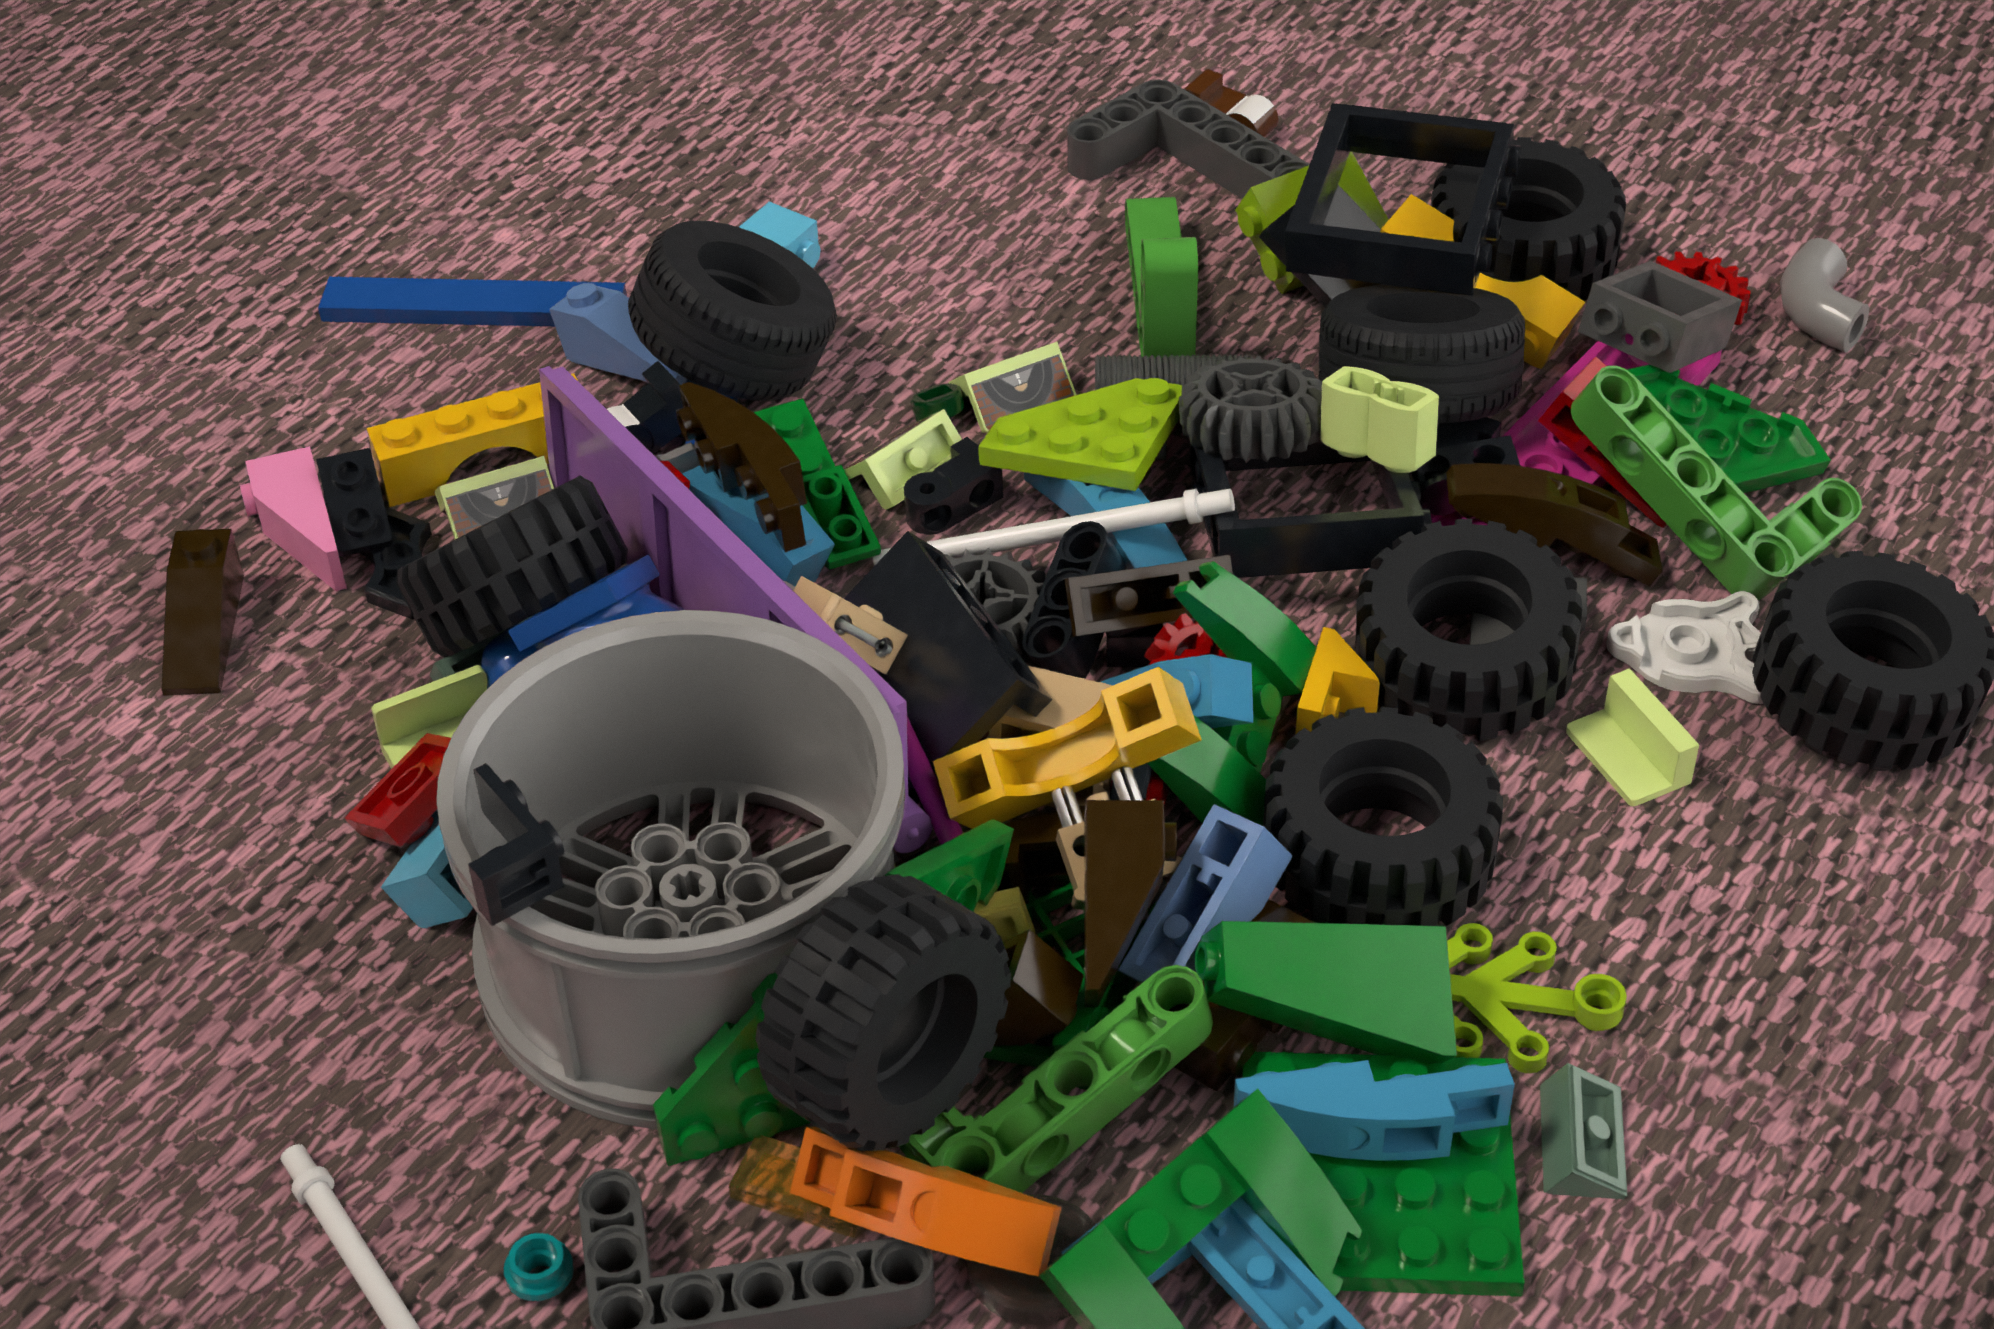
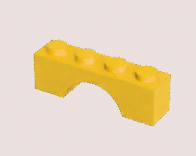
(1544, 304)
(424, 449)
(1015, 775)

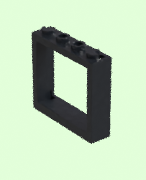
(1394, 257)
(1306, 541)

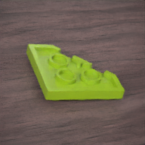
(1089, 437)

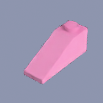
(293, 511)

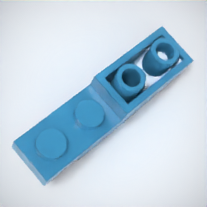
(1137, 546)
(1410, 1117)

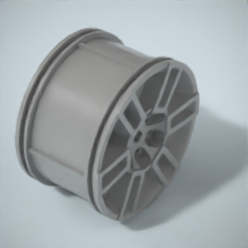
(647, 958)

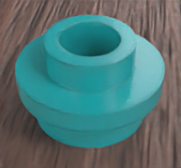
(535, 1251)

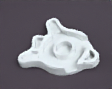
(1693, 645)

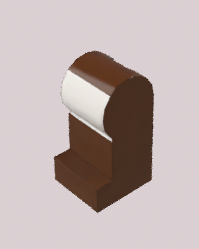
(1252, 111)

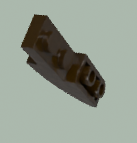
(748, 456)
(1553, 508)

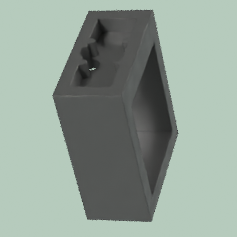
(1646, 306)

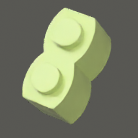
(1379, 419)

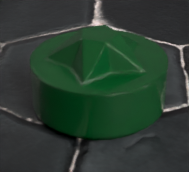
(937, 398)

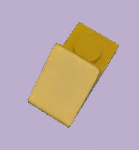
(1336, 682)

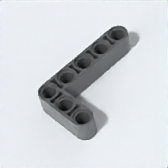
(1182, 126)
(732, 1292)

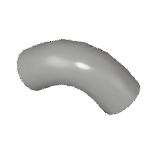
(1814, 303)

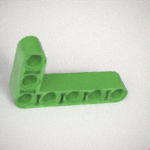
(1162, 277)

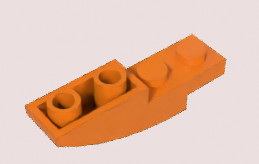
(926, 1204)

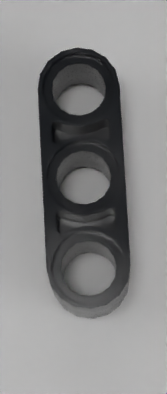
(1049, 636)

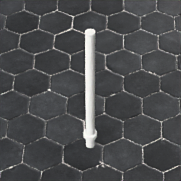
(1190, 507)
(314, 1186)

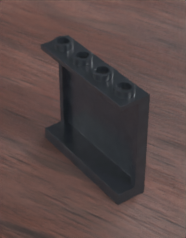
(955, 660)

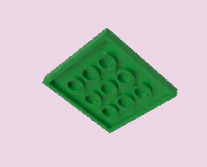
(1428, 1220)

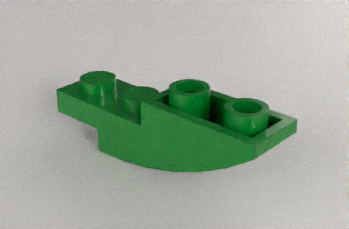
(826, 486)

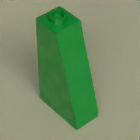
(1342, 982)

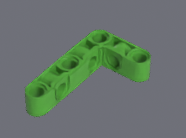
(1698, 497)
(1114, 1058)

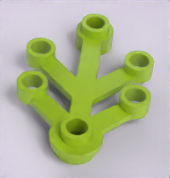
(1490, 994)

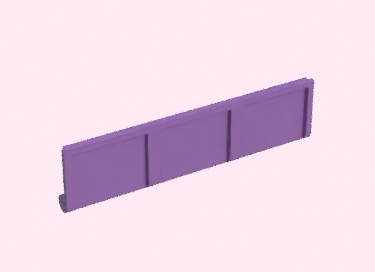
(693, 550)

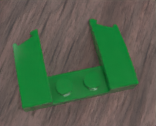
(1229, 759)
(1242, 1156)

